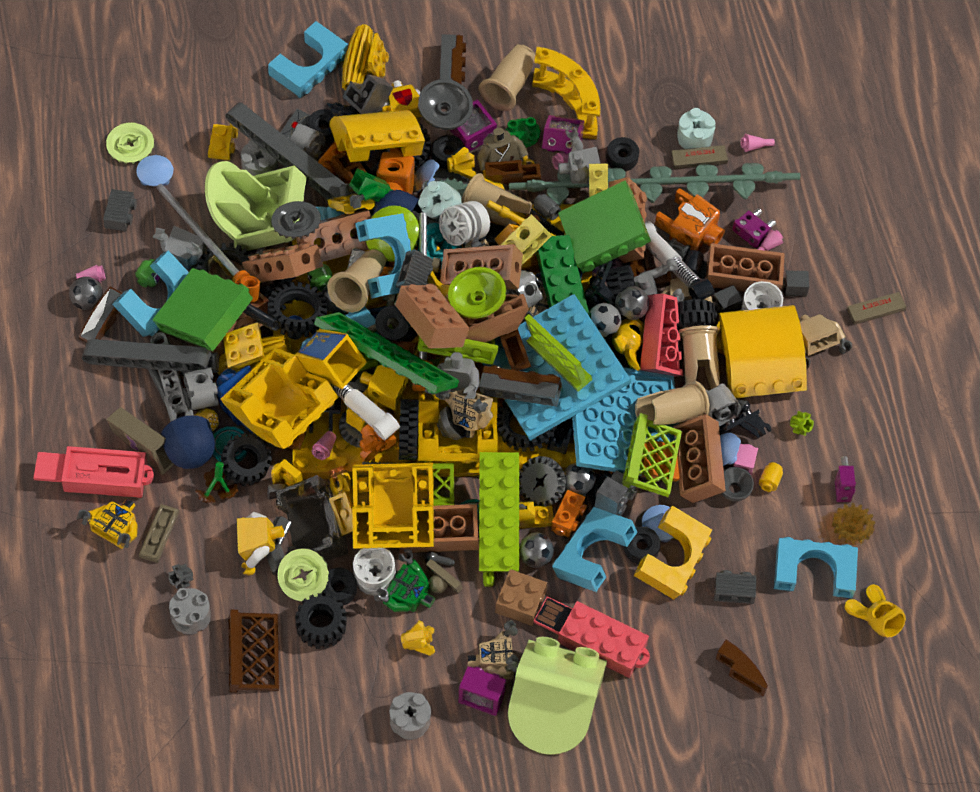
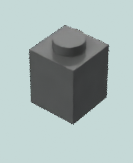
(796, 283)
(727, 300)

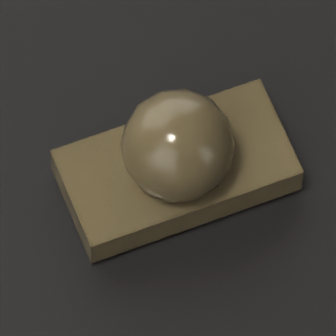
(442, 579)

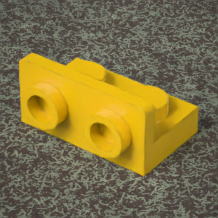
(222, 141)
(285, 474)

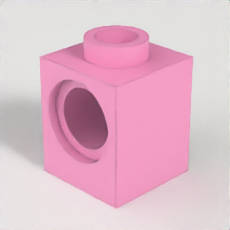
(746, 457)

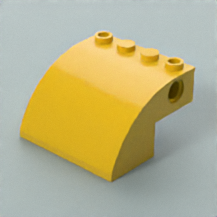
(375, 131)
(763, 351)
(279, 398)
(435, 447)
(393, 505)

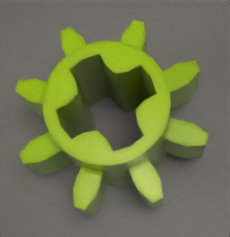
(801, 423)

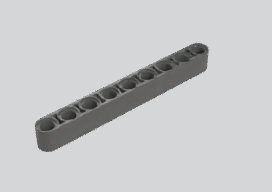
(284, 150)

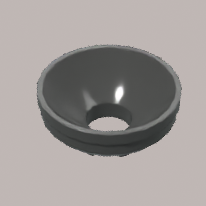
(447, 426)
(738, 477)

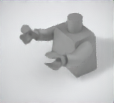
(578, 160)
(182, 245)
(646, 279)
(464, 371)

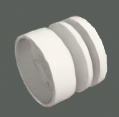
(464, 223)
(761, 296)
(370, 561)

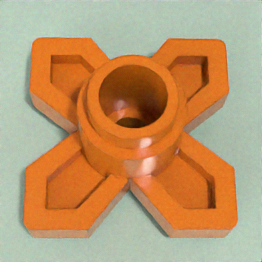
(373, 443)

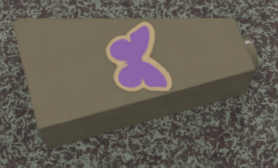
(140, 438)

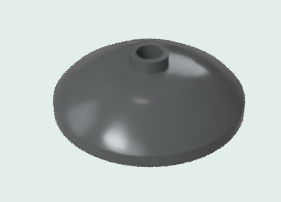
(449, 96)

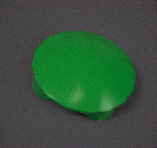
(525, 129)

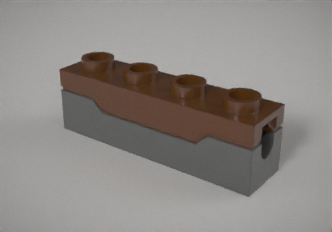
(451, 58)
(520, 385)

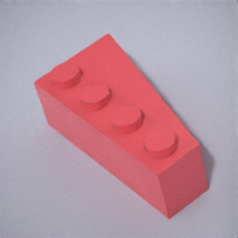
(661, 336)

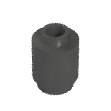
(546, 207)

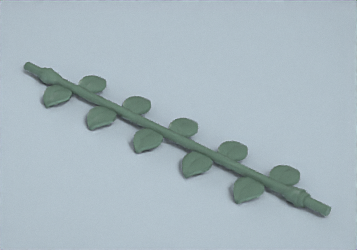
(661, 175)

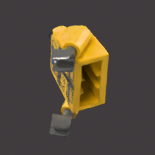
(112, 522)

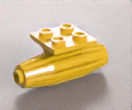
(364, 55)
(247, 348)

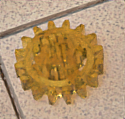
(853, 523)

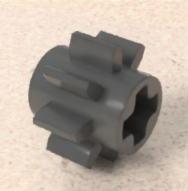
(180, 576)

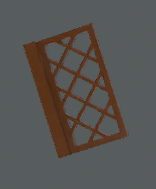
(235, 651)

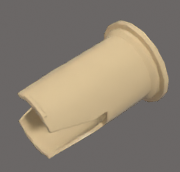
(508, 78)
(482, 191)
(350, 288)
(701, 351)
(674, 404)

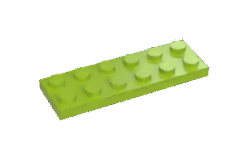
(499, 511)

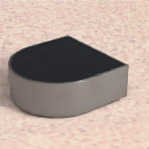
(272, 489)

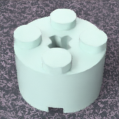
(695, 129)
(438, 197)

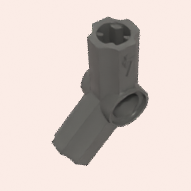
(276, 556)

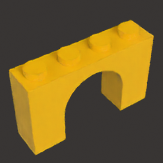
(693, 538)

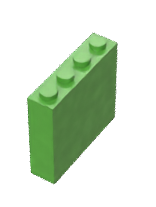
(604, 226)
(203, 309)

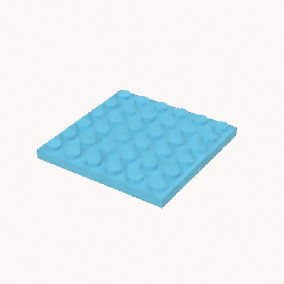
(578, 334)
(606, 427)

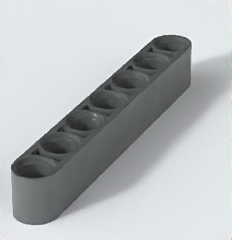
(145, 355)

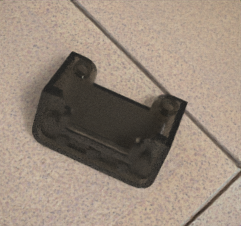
(312, 518)

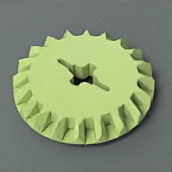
(134, 133)
(291, 567)

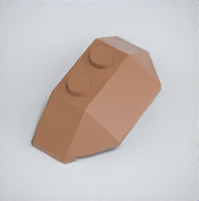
(499, 323)

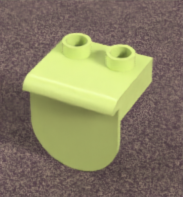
(245, 203)
(554, 695)

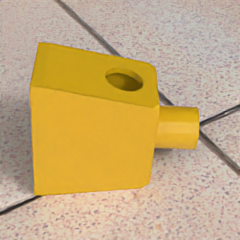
(385, 386)

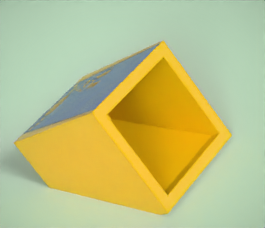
(331, 357)

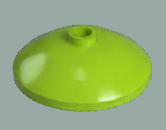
(412, 227)
(474, 285)

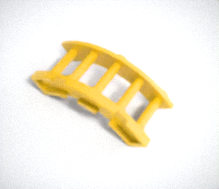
(578, 93)

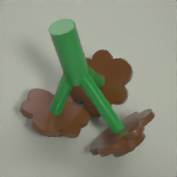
(214, 480)

